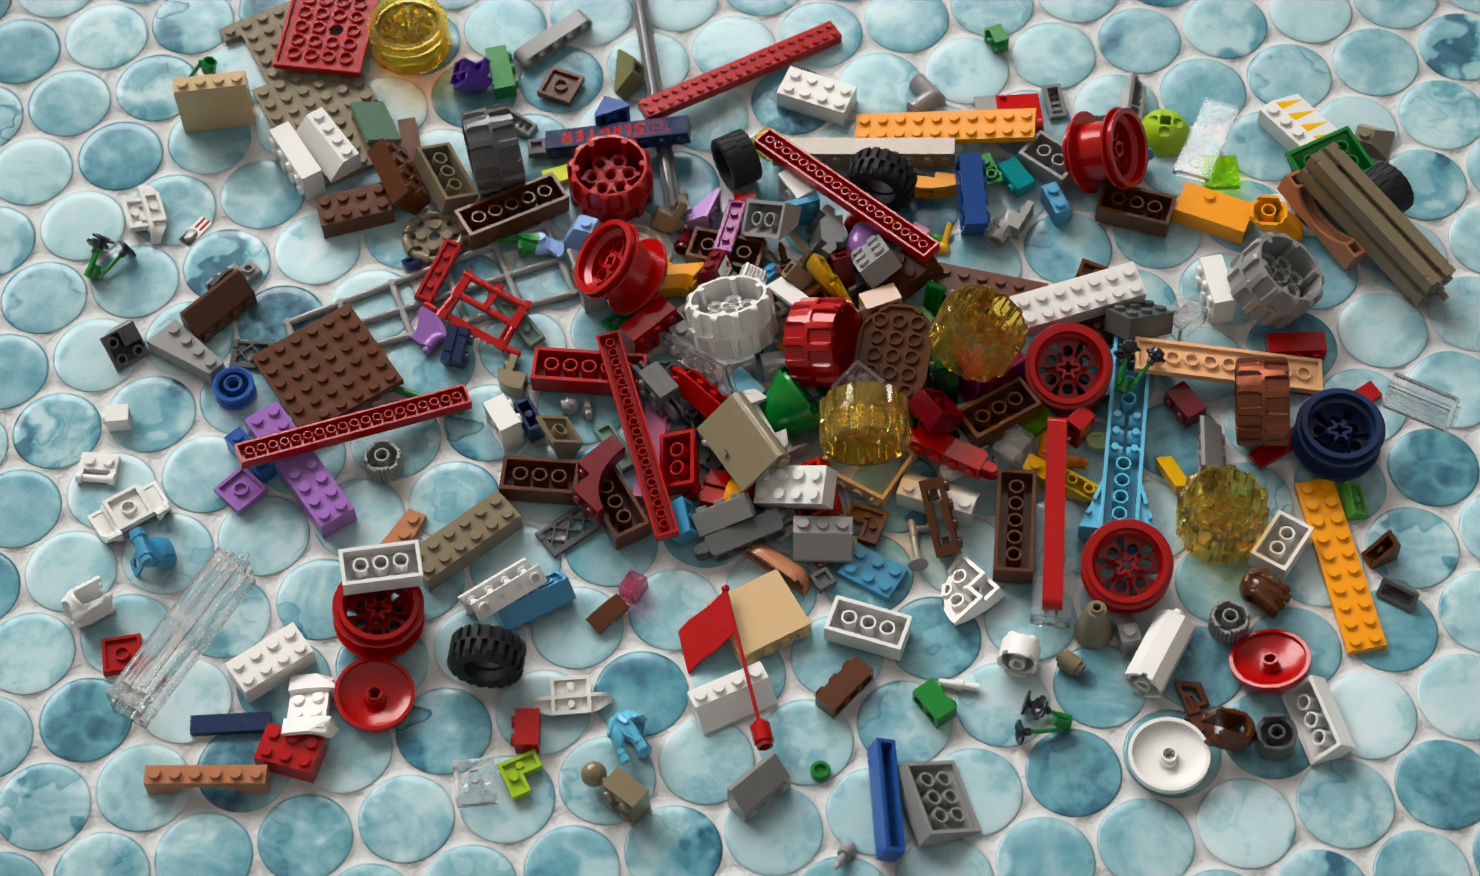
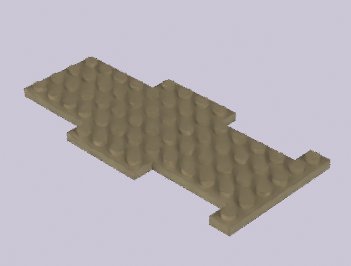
(295, 94)

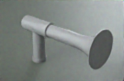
(917, 563)

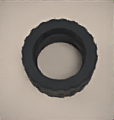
(736, 159)
(1392, 184)

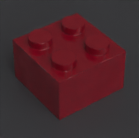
(935, 410)

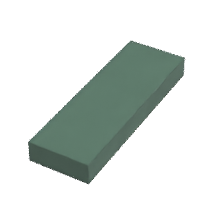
(605, 431)

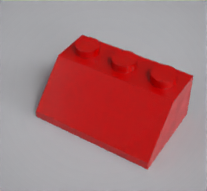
(678, 460)

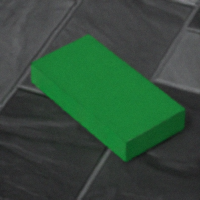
(934, 296)

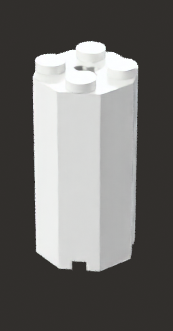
(1159, 653)

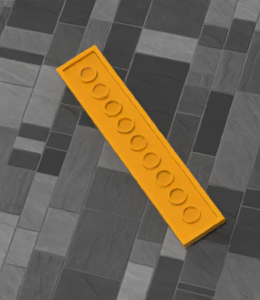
(964, 125)
(1340, 567)

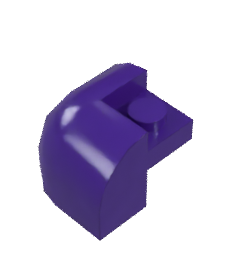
(471, 76)

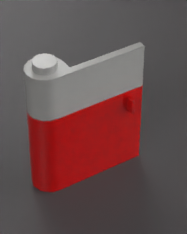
(1015, 101)

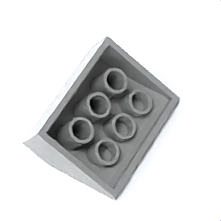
(936, 802)

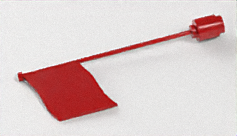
(708, 633)

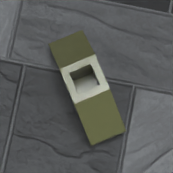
(628, 75)

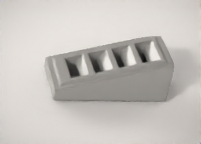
(1051, 89)
(520, 119)

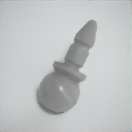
(844, 854)

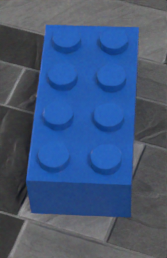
(971, 194)

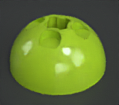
(1165, 132)

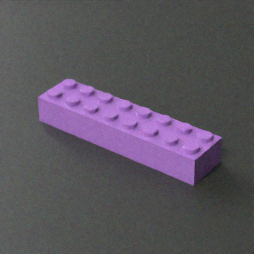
(305, 476)

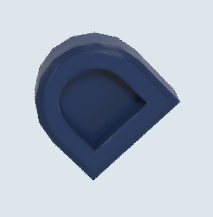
(410, 264)

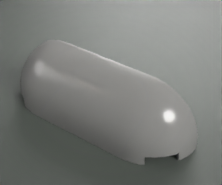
(1133, 95)

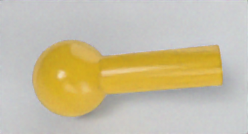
(944, 246)

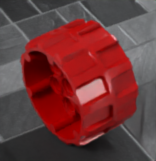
(610, 178)
(820, 340)

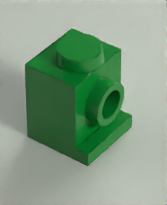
(996, 38)

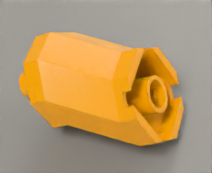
(1274, 217)
(681, 279)

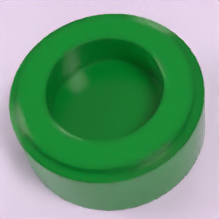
(820, 771)

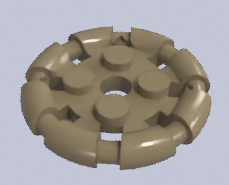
(426, 232)

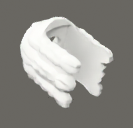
(87, 614)

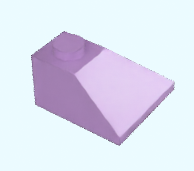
(706, 212)

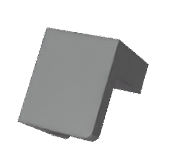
(797, 449)

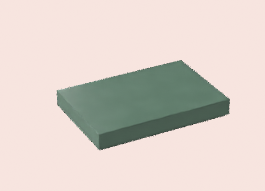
(374, 122)

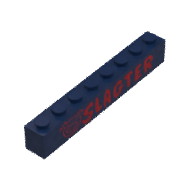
(648, 133)

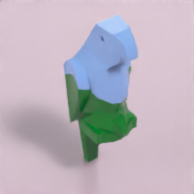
(535, 244)

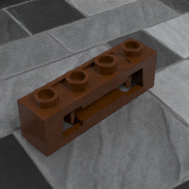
(933, 485)

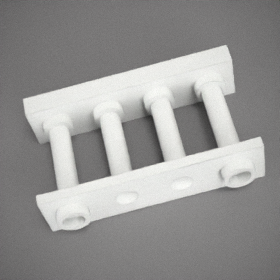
(502, 589)

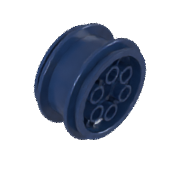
(1333, 461)

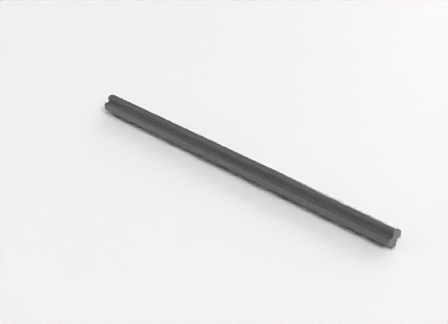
(653, 86)

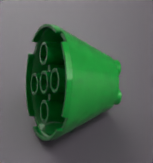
(789, 405)

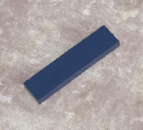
(229, 723)

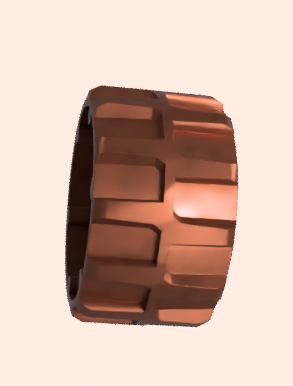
(1262, 401)

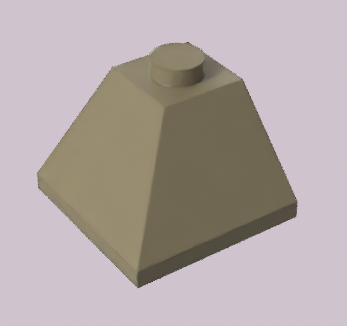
(1375, 140)
(560, 435)

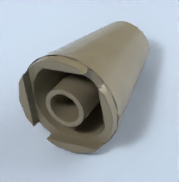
(1094, 626)

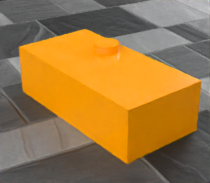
(1212, 213)

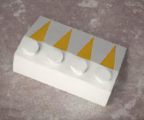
(1293, 121)

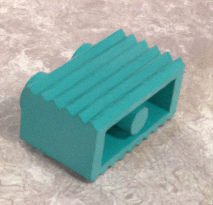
(1016, 177)

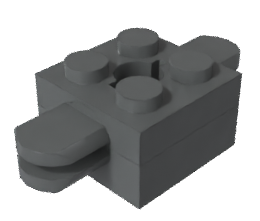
(658, 390)

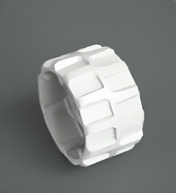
(732, 316)

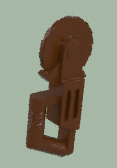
(1192, 708)

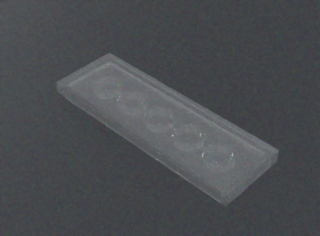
(1206, 140)

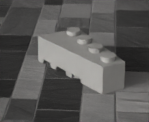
(184, 350)

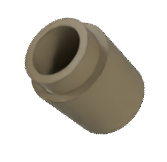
(1070, 663)

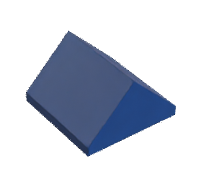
(611, 111)

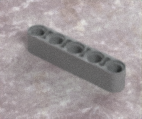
(552, 39)

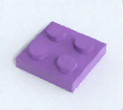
(241, 490)

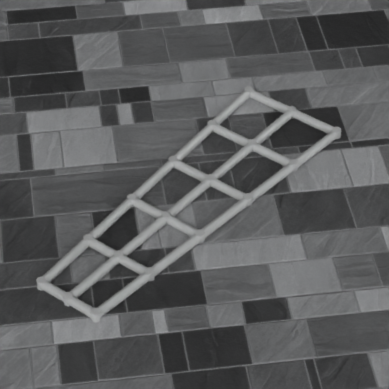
(403, 309)

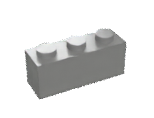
(723, 513)

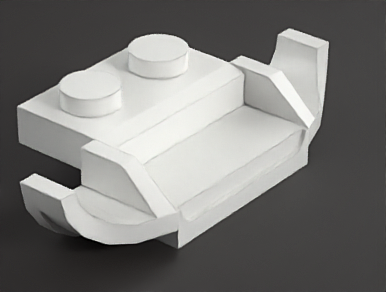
(146, 213)
(571, 696)

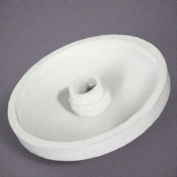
(1168, 755)

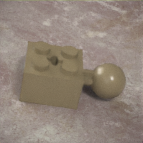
(619, 791)

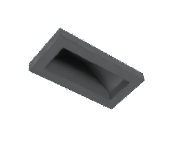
(1398, 593)

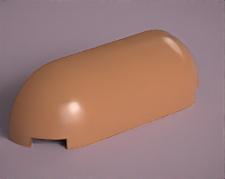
(772, 559)

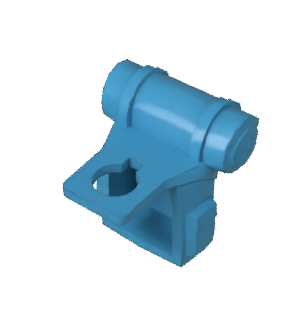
(151, 552)

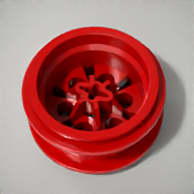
(1068, 336)
(1135, 534)
(372, 638)

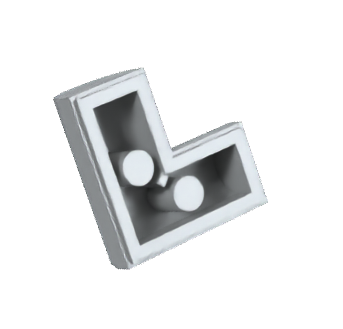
(927, 95)

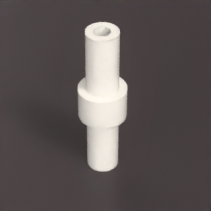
(959, 684)

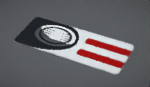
(195, 231)

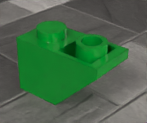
(991, 171)

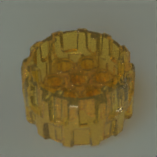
(978, 332)
(864, 423)
(1209, 488)

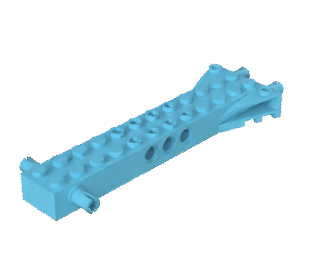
(1121, 487)

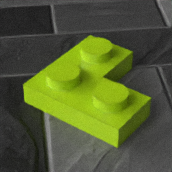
(514, 772)

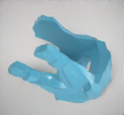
(630, 727)

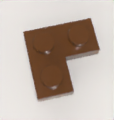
(871, 520)

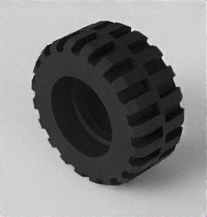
(883, 176)
(486, 655)

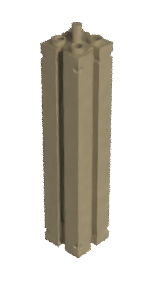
(1376, 224)

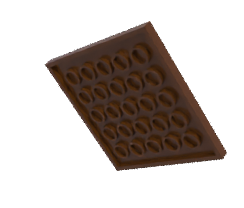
(327, 368)

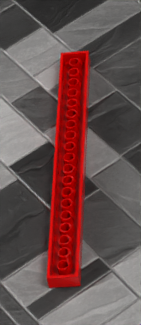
(740, 71)
(847, 195)
(352, 426)
(637, 436)

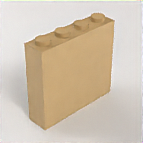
(214, 101)
(766, 617)

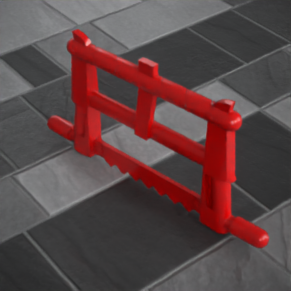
(512, 324)

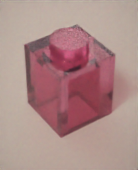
(633, 587)

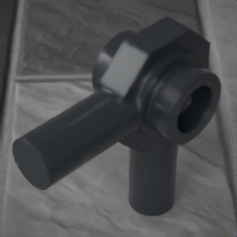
(692, 418)

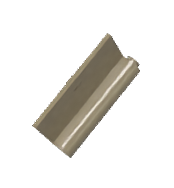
(747, 439)

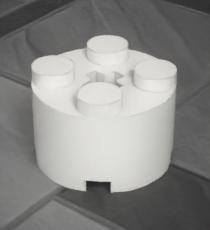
(1019, 654)

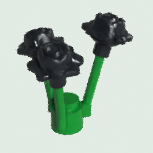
(1126, 354)

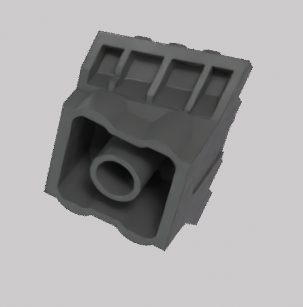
(826, 233)

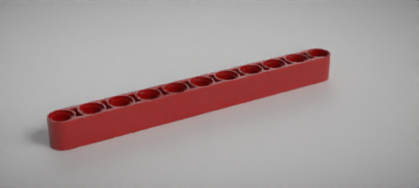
(1054, 514)

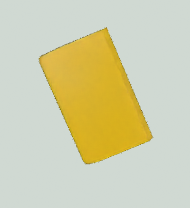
(1171, 473)

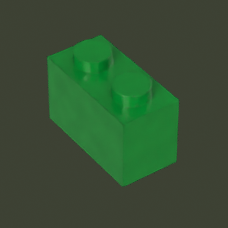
(935, 703)

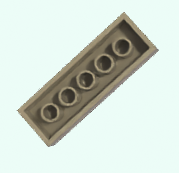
(467, 539)

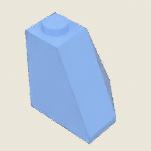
(580, 232)

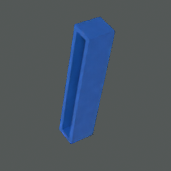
(886, 800)

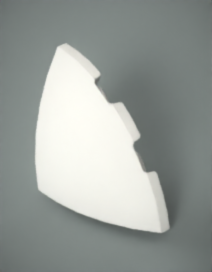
(968, 591)

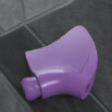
(429, 330)

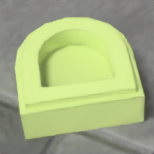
(1096, 441)

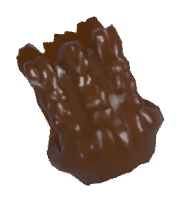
(1264, 591)
(1231, 721)

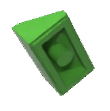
(1352, 501)

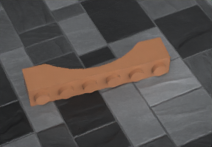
(1341, 246)
(172, 778)

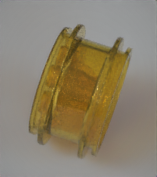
(408, 48)

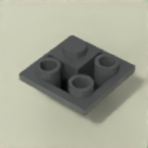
(124, 345)

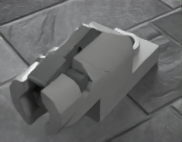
(1009, 225)
(249, 271)

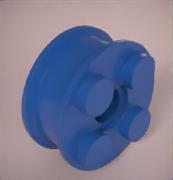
(238, 397)

